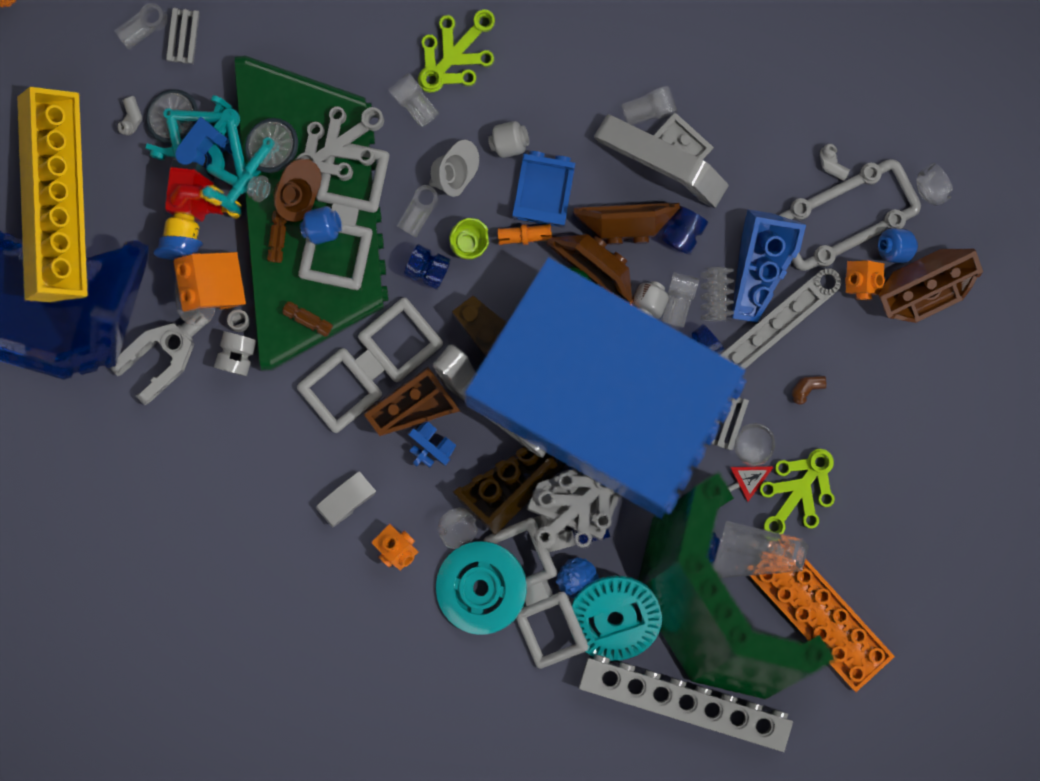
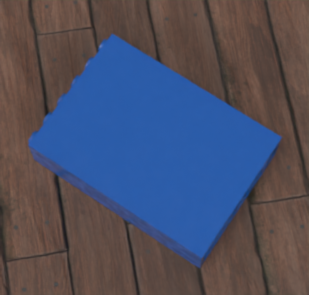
(606, 388)

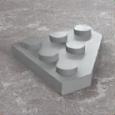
(556, 511)

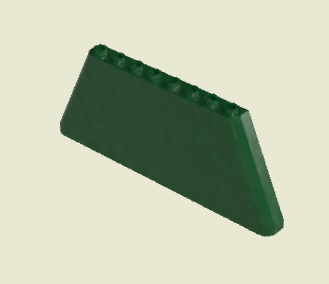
(277, 93)

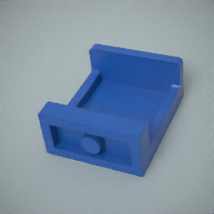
(544, 189)

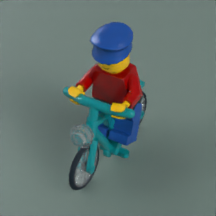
(198, 151)

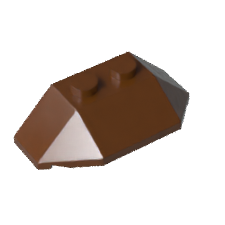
(626, 221)
(603, 267)
(930, 284)

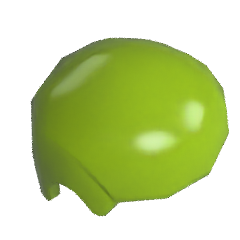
(469, 238)

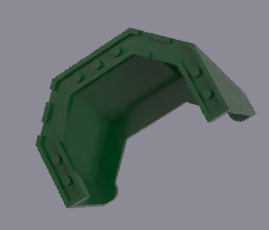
(702, 616)

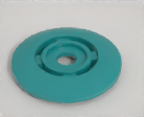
(501, 573)
(617, 595)

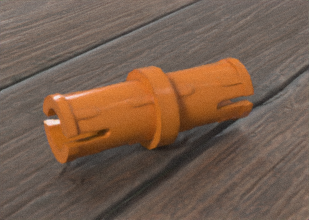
(524, 234)

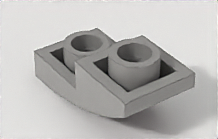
(345, 499)

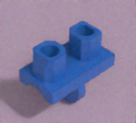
(422, 436)

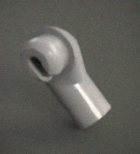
(132, 119)
(830, 163)

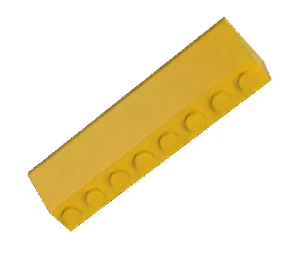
(51, 195)

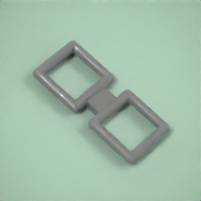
(348, 210)
(370, 365)
(540, 597)

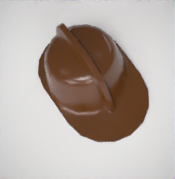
(297, 189)

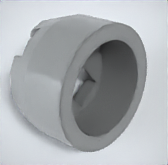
(238, 316)

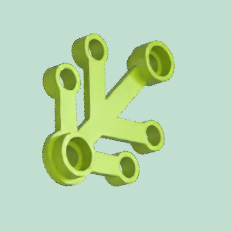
(454, 54)
(801, 488)

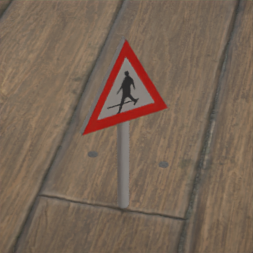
(749, 479)

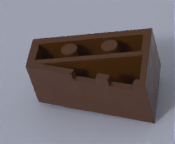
(410, 404)

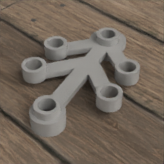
(336, 145)
(579, 506)

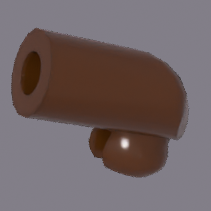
(805, 386)

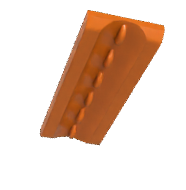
(821, 611)

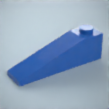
(764, 255)

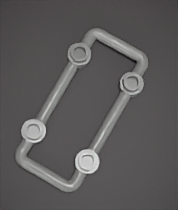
(869, 174)

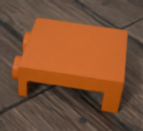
(209, 281)

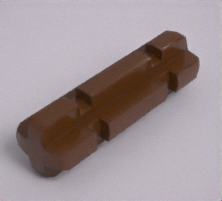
(277, 238)
(307, 319)

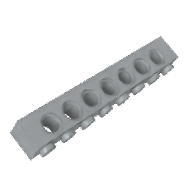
(775, 737)

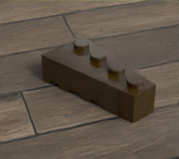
(480, 323)
(507, 487)

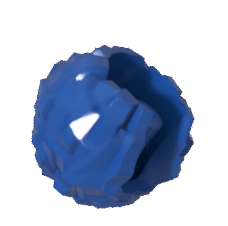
(575, 576)

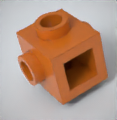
(864, 278)
(395, 547)

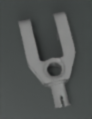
(145, 342)

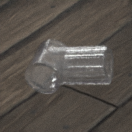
(138, 26)
(409, 95)
(655, 105)
(417, 213)
(681, 293)

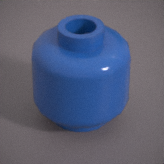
(321, 225)
(897, 245)

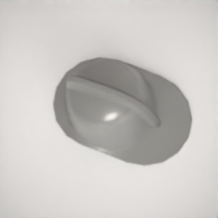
(455, 168)

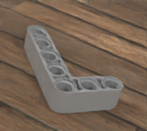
(664, 158)
(458, 374)

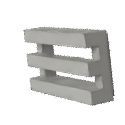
(172, 36)
(730, 445)

